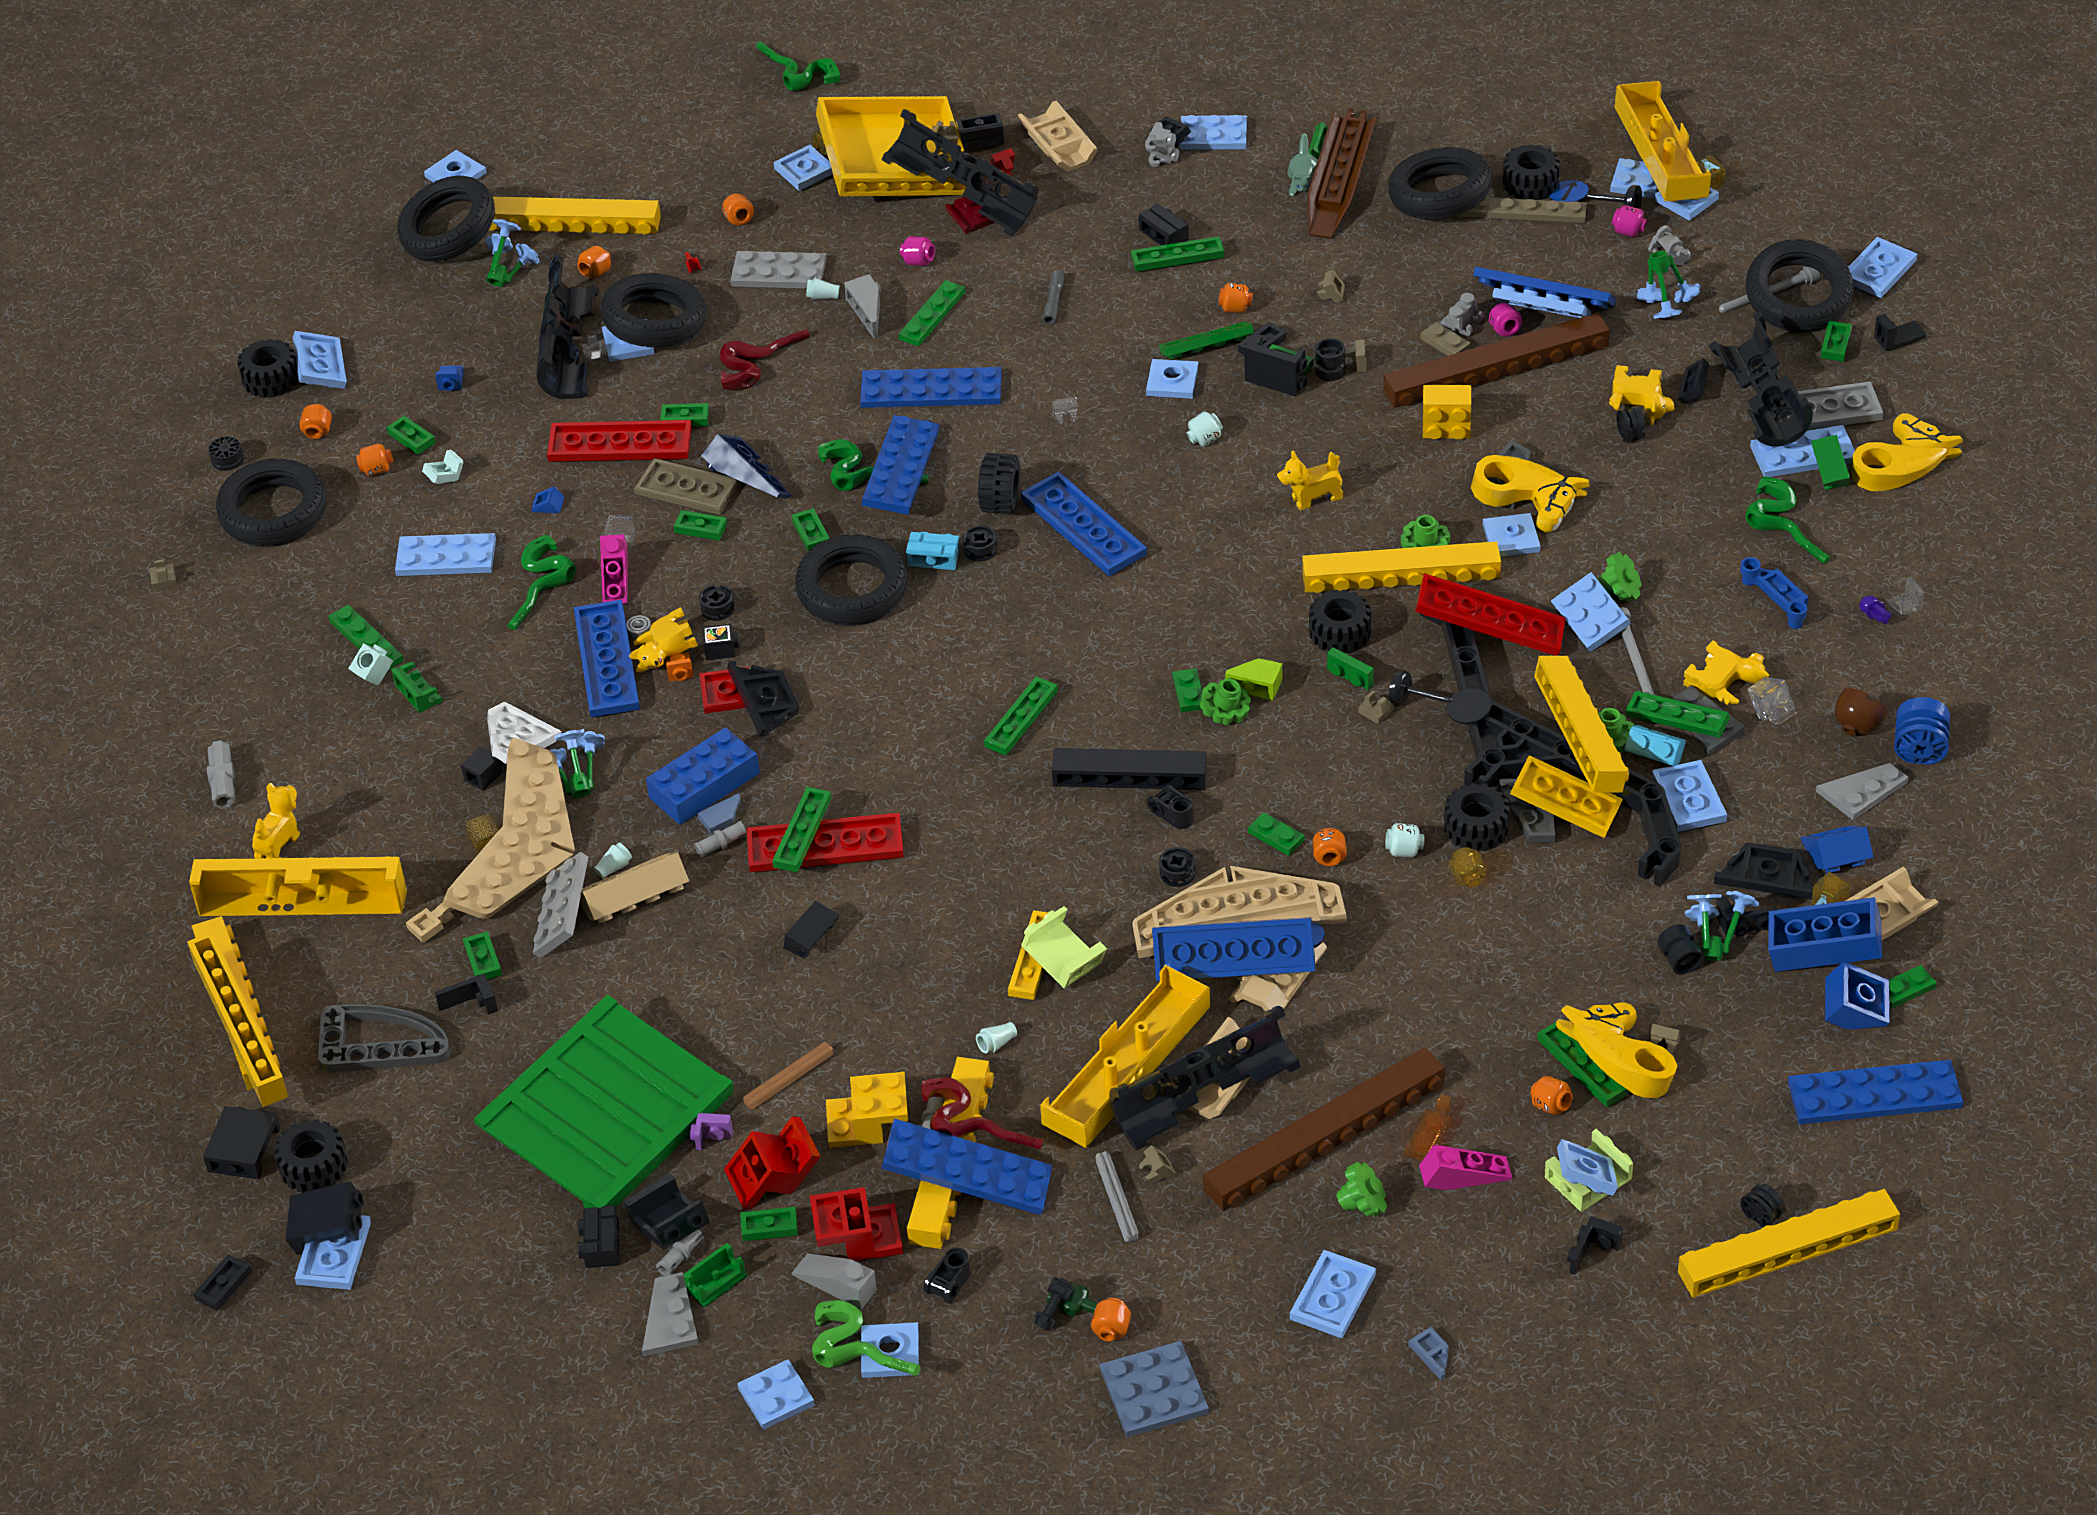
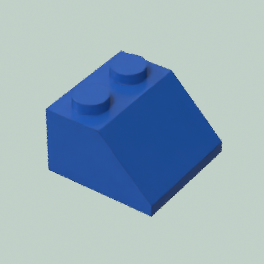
(1839, 847)
(1856, 998)

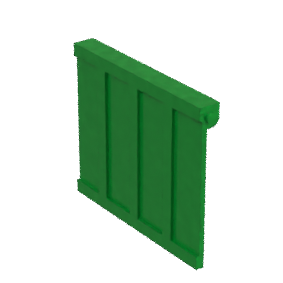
(604, 1105)

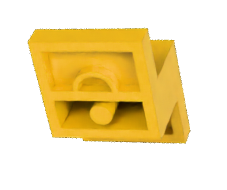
(872, 1103)

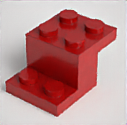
(772, 1162)
(849, 1220)

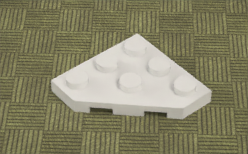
(508, 722)

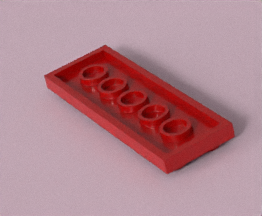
(619, 440)
(1490, 614)
(834, 841)

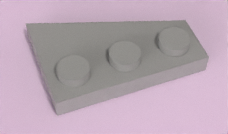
(1863, 790)
(669, 1317)

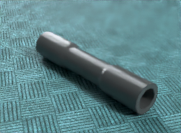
(1055, 288)

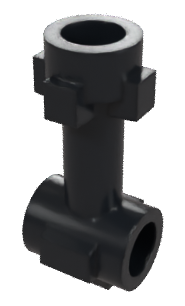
(1061, 1290)

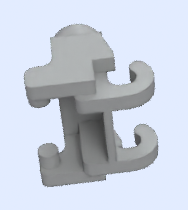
(1161, 146)
(1671, 244)
(1461, 314)

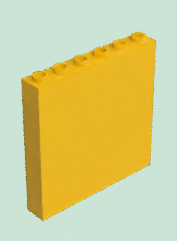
(864, 128)

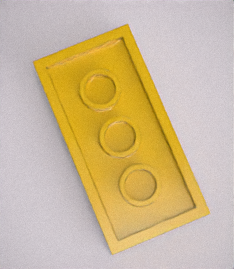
(1565, 796)

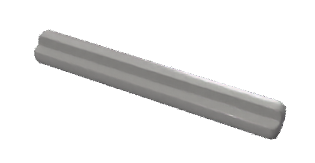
(1117, 1197)

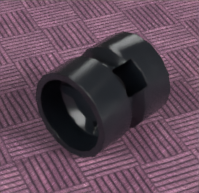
(1330, 359)
(1681, 949)

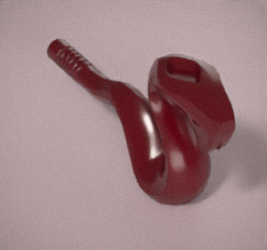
(749, 372)
(955, 1090)

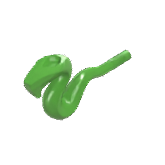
(831, 1356)

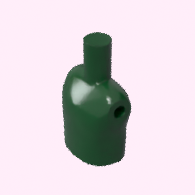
(1077, 1302)

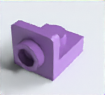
(711, 1126)

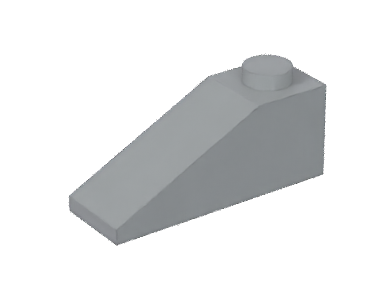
(864, 299)
(838, 1277)

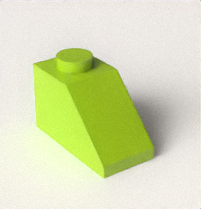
(1258, 677)

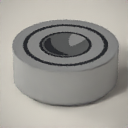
(637, 626)

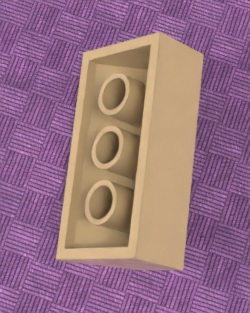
(633, 886)

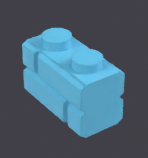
(933, 550)
(1655, 745)

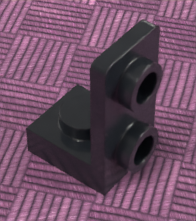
(1894, 336)
(1747, 921)
(467, 990)
(1597, 1231)

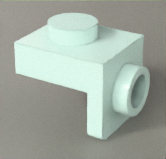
(444, 471)

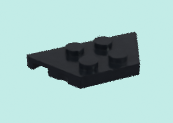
(764, 696)
(1768, 871)

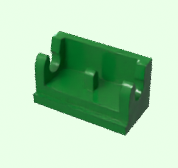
(1830, 462)
(415, 687)
(714, 1275)

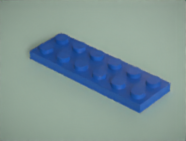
(1492, 277)
(931, 387)
(900, 464)
(1083, 523)
(606, 658)
(1236, 948)
(1875, 1092)
(967, 1166)

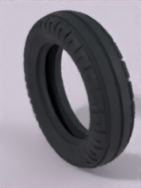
(1444, 203)
(458, 239)
(1807, 254)
(652, 332)
(275, 530)
(857, 609)

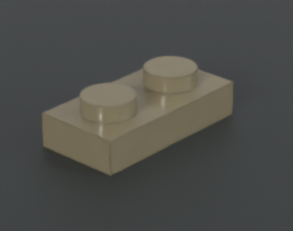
(1444, 339)

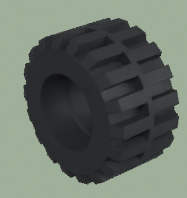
(1531, 172)
(268, 367)
(999, 483)
(1340, 621)
(1474, 831)
(313, 1171)

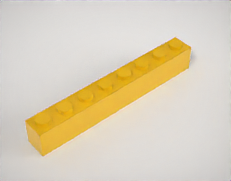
(579, 215)
(1400, 566)
(1581, 724)
(231, 953)
(238, 1019)
(934, 1203)
(1788, 1242)

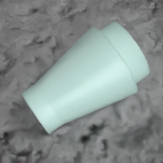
(821, 290)
(613, 860)
(995, 1037)

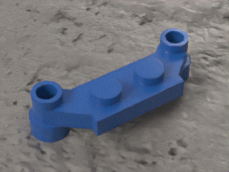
(1778, 588)

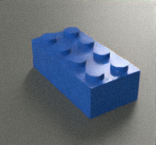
(702, 775)
(1825, 934)

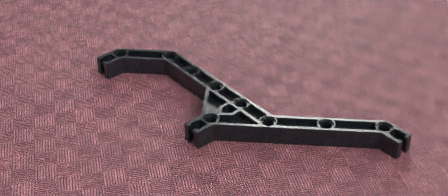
(1508, 738)

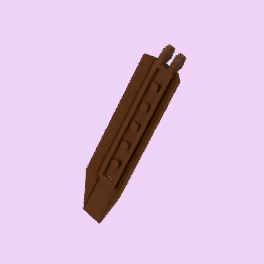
(1337, 171)

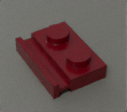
(966, 215)

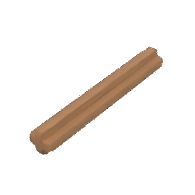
(788, 1075)

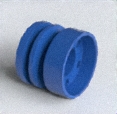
(1922, 731)

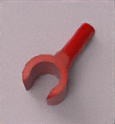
(692, 262)

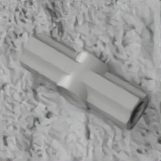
(221, 775)

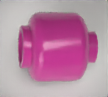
(1629, 221)
(917, 251)
(1505, 319)

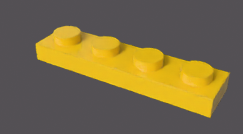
(1027, 970)

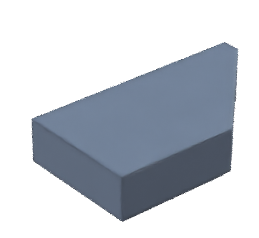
(720, 814)
(1431, 1350)

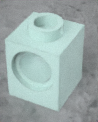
(371, 663)

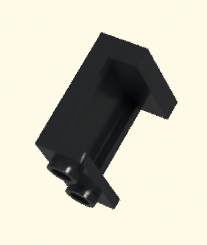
(1274, 368)
(240, 1142)
(665, 1212)
(324, 1215)

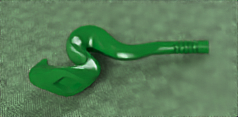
(800, 81)
(839, 477)
(1759, 520)
(563, 575)

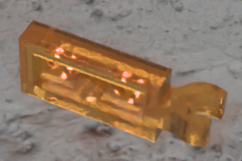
(1430, 1129)

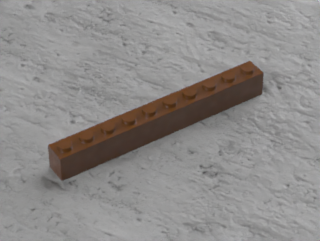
(1498, 359)
(1323, 1129)

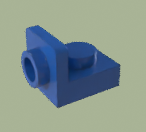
(450, 377)

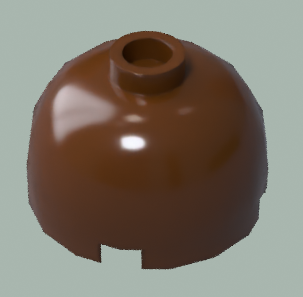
(1858, 713)

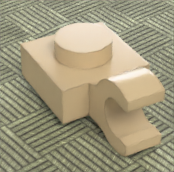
(429, 923)

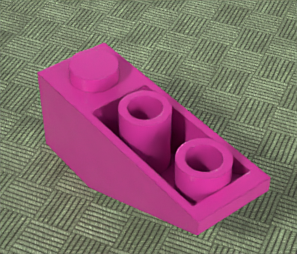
(614, 567)
(1459, 1168)

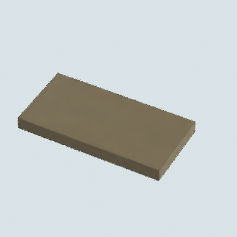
(687, 486)

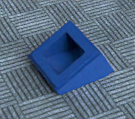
(548, 501)

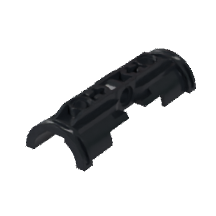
(912, 154)
(562, 316)
(1769, 388)
(1259, 1059)

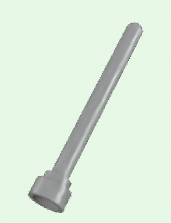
(1807, 275)
(1635, 656)

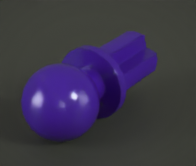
(1874, 609)

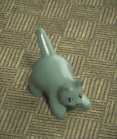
(1301, 168)

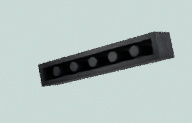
(1129, 768)

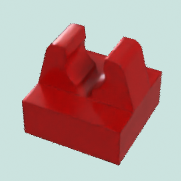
(1004, 161)

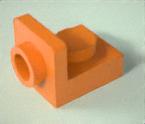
(679, 667)

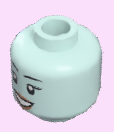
(1204, 429)
(1404, 840)

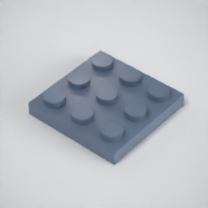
(1154, 1389)

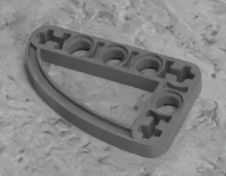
(372, 1050)

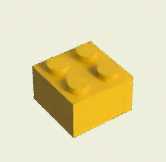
(1446, 411)

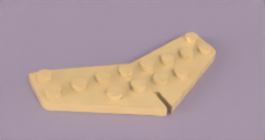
(530, 842)
(1248, 897)

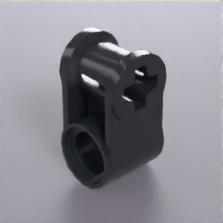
(1172, 807)
(947, 1277)

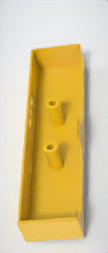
(1660, 142)
(308, 884)
(1127, 1055)

